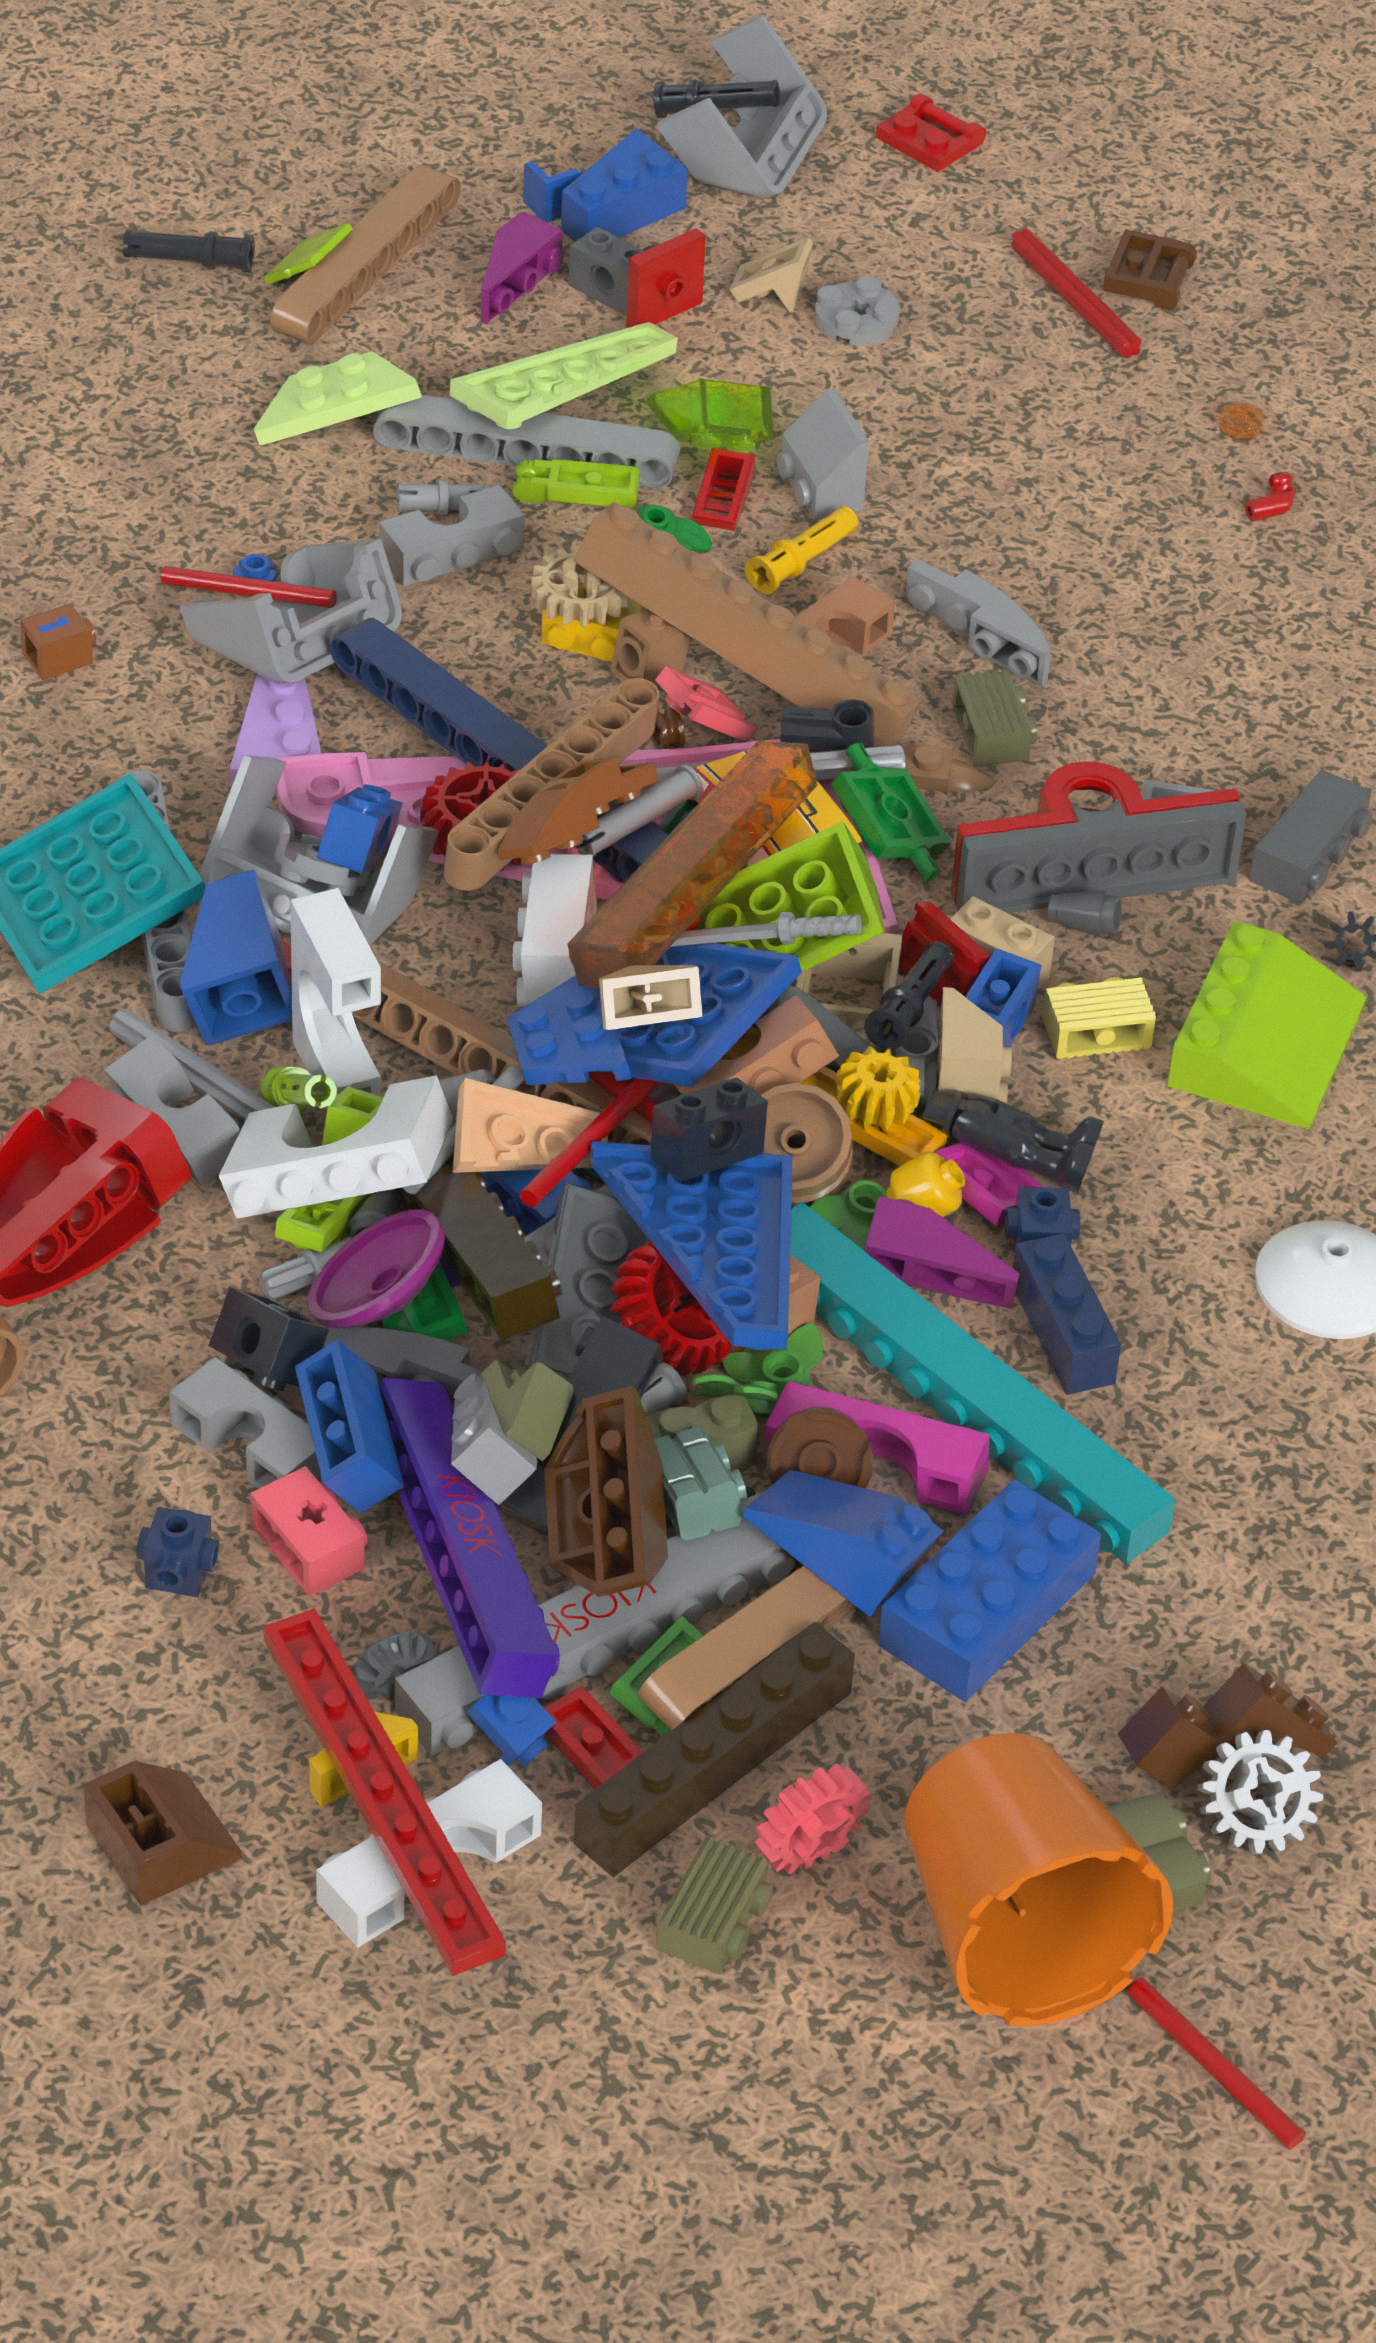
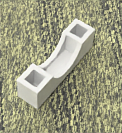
(482, 1815)

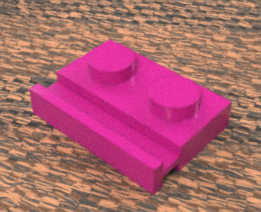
(988, 1181)

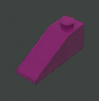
(936, 1255)

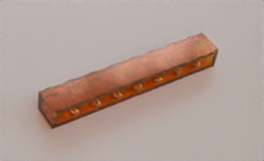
(694, 862)

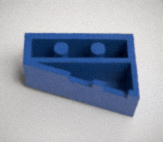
(625, 189)

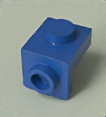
(513, 1725)

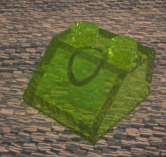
(716, 414)

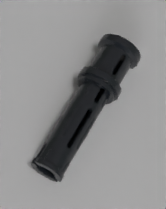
(675, 98)
(210, 249)
(931, 967)

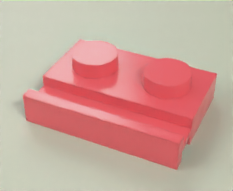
(705, 703)

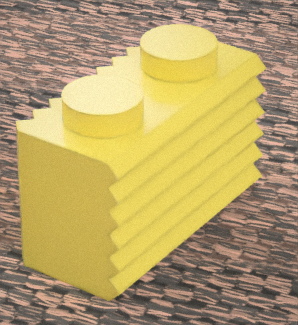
(1098, 1017)

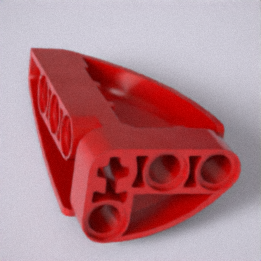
(80, 1187)

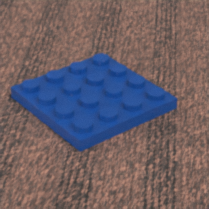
(734, 992)

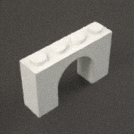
(330, 980)
(280, 1168)

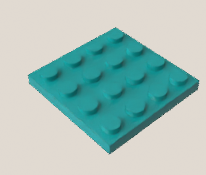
(91, 883)

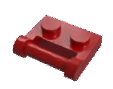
(924, 141)

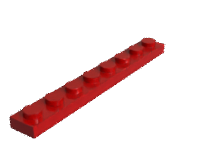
(385, 1793)

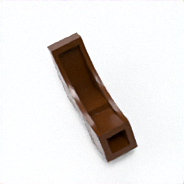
(1178, 1734)

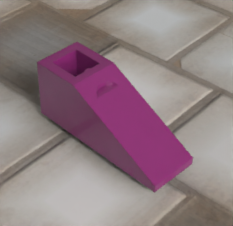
(519, 258)

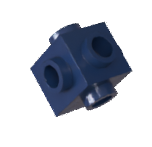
(1041, 1214)
(177, 1551)

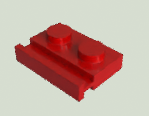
(934, 926)

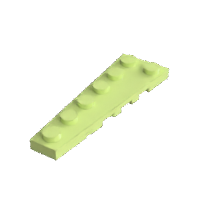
(551, 378)

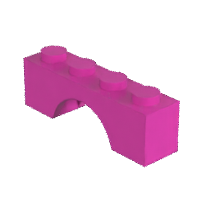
(939, 1457)

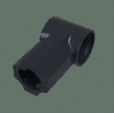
(829, 728)

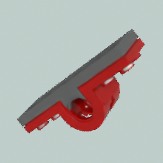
(1122, 849)

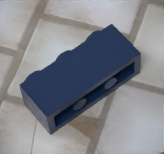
(1066, 1314)

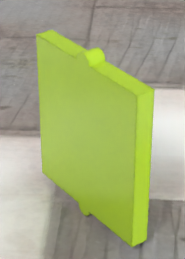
(308, 253)

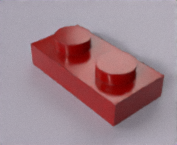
(589, 1737)

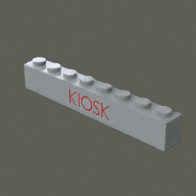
(604, 1628)

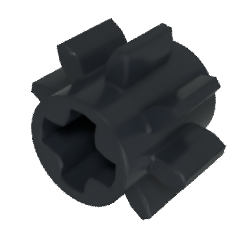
(1341, 942)

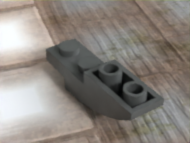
(408, 1355)

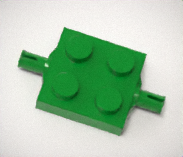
(890, 813)

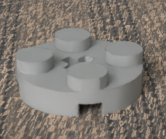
(838, 309)
(301, 862)

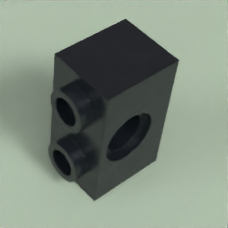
(708, 1129)
(265, 1338)

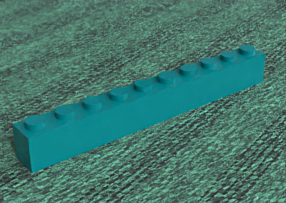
(979, 1391)

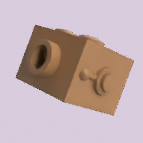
(647, 646)

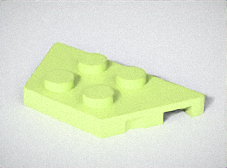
(335, 394)

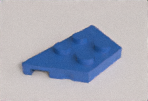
(565, 1037)

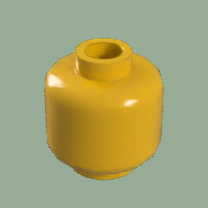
(928, 1183)

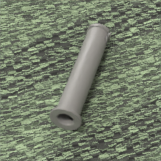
(638, 812)

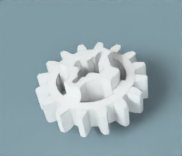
(1268, 1812)

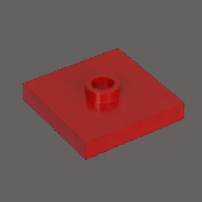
(666, 279)

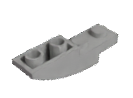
(994, 622)

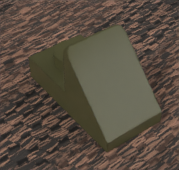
(529, 1404)

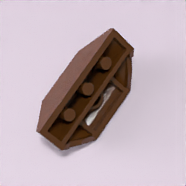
(607, 1497)

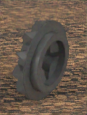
(374, 1666)

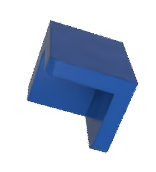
(544, 193)

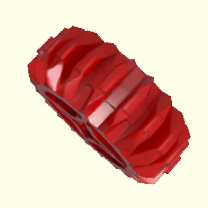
(457, 796)
(646, 1302)

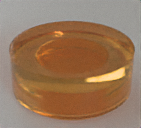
(1241, 421)

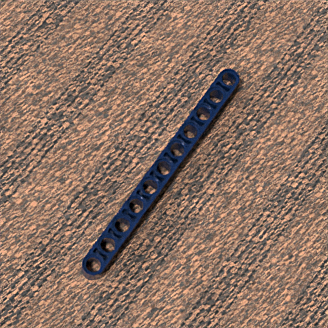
(460, 720)

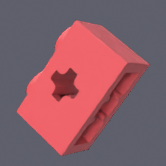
(308, 1530)

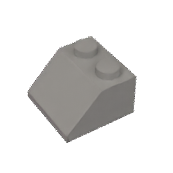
(825, 457)

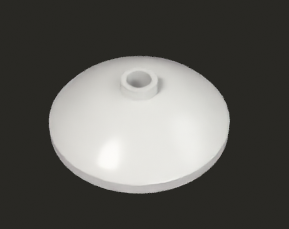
(1321, 1278)

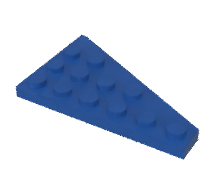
(717, 1232)

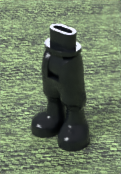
(1016, 1136)

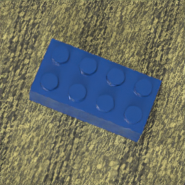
(989, 1590)

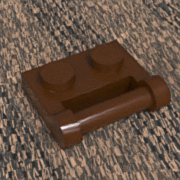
(1137, 261)

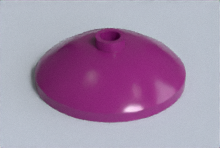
(377, 1270)

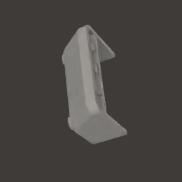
(768, 140)
(250, 835)

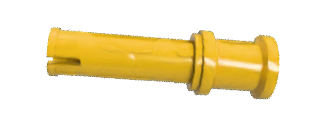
(789, 557)

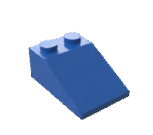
(846, 1534)

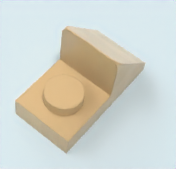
(779, 270)

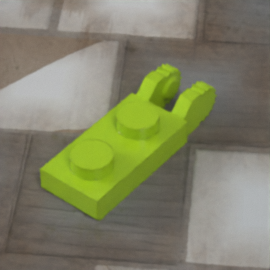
(576, 482)

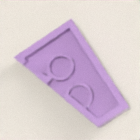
(276, 723)

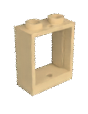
(872, 960)

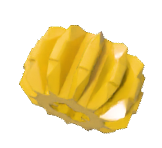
(877, 1088)

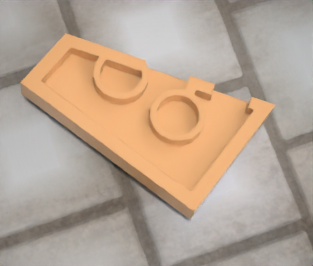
(513, 1129)

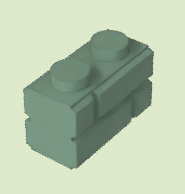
(699, 1484)

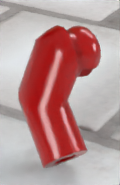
(1276, 502)

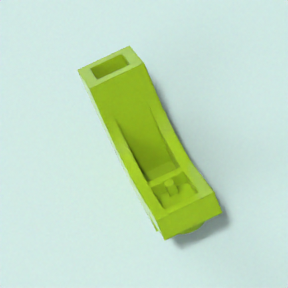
(327, 1222)

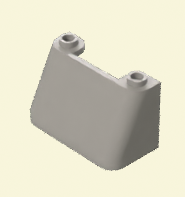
(293, 639)

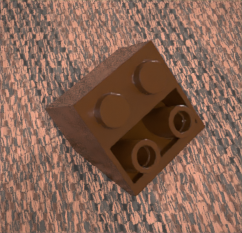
(156, 1828)

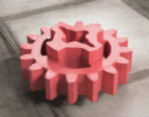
(812, 1818)

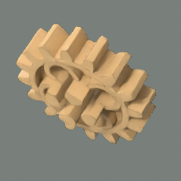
(556, 588)

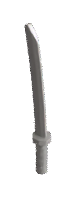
(786, 929)

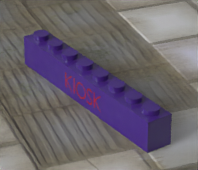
(467, 1549)

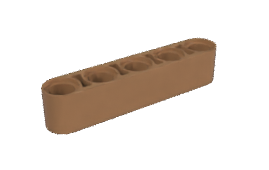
(740, 1645)

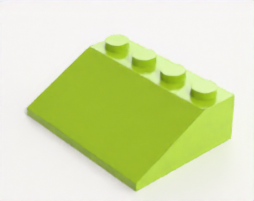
(810, 879)
(1265, 1028)

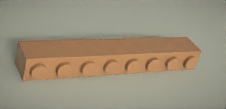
(738, 622)

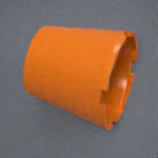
(1031, 1881)

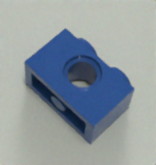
(360, 828)
(1007, 991)

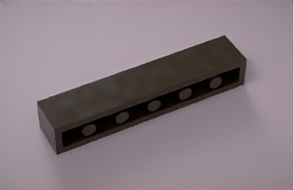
(488, 1252)
(713, 1749)

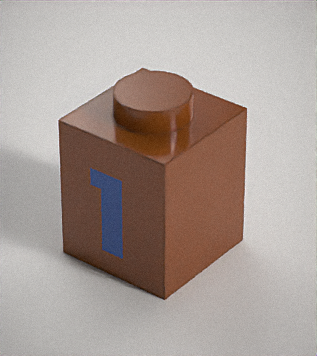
(57, 641)

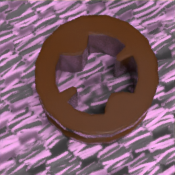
(668, 730)

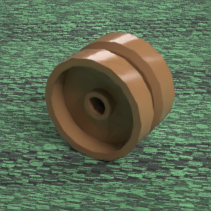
(821, 1128)

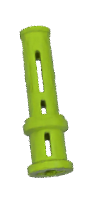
(305, 1090)

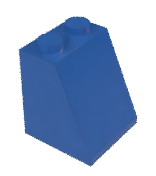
(236, 962)

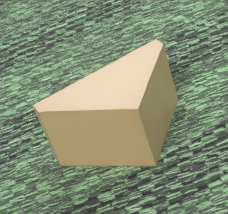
(649, 995)

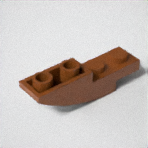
(570, 807)

